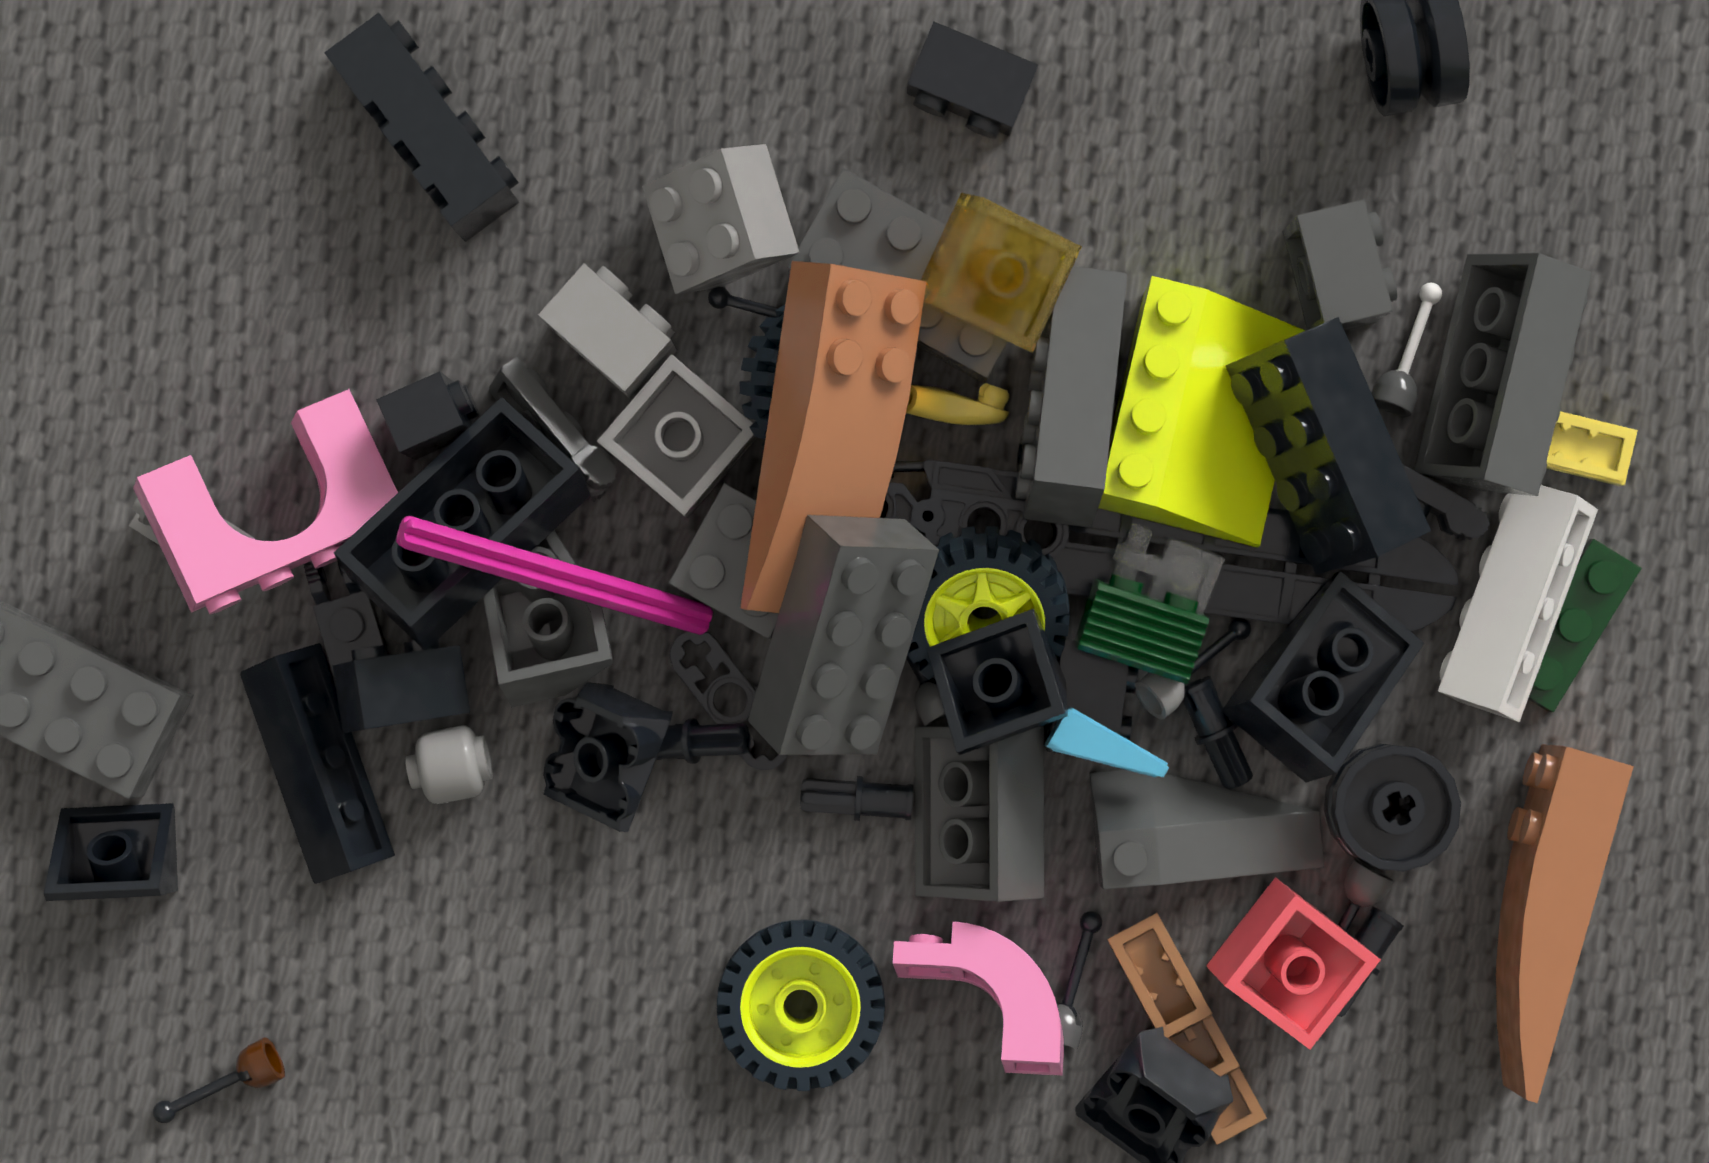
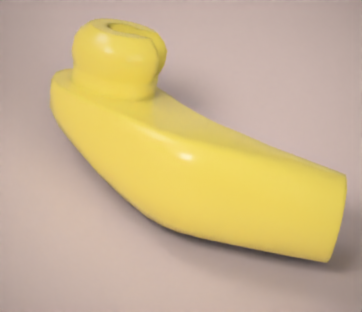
(954, 408)

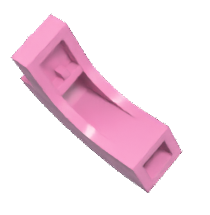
(1009, 975)

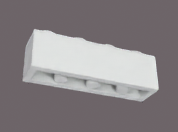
(1516, 601)

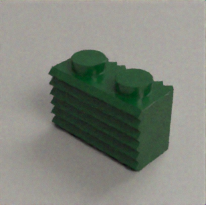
(1142, 629)

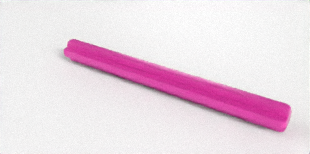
(553, 575)

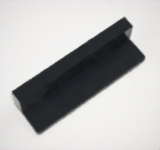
(316, 763)

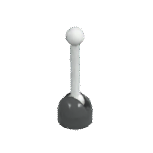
(1397, 389)

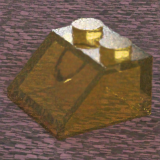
(998, 271)

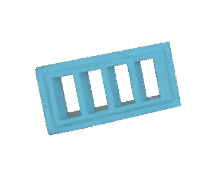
(1090, 740)

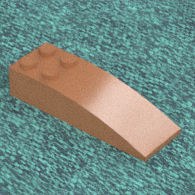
(831, 411)
(1549, 900)

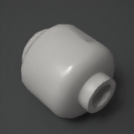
(450, 764)

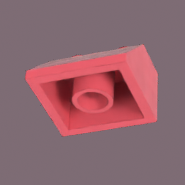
(1292, 963)

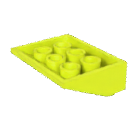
(1178, 432)

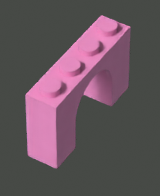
(217, 561)

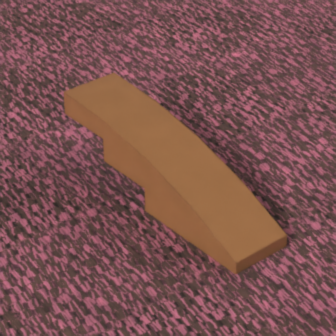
(1178, 1006)

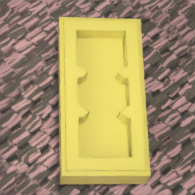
(1591, 449)

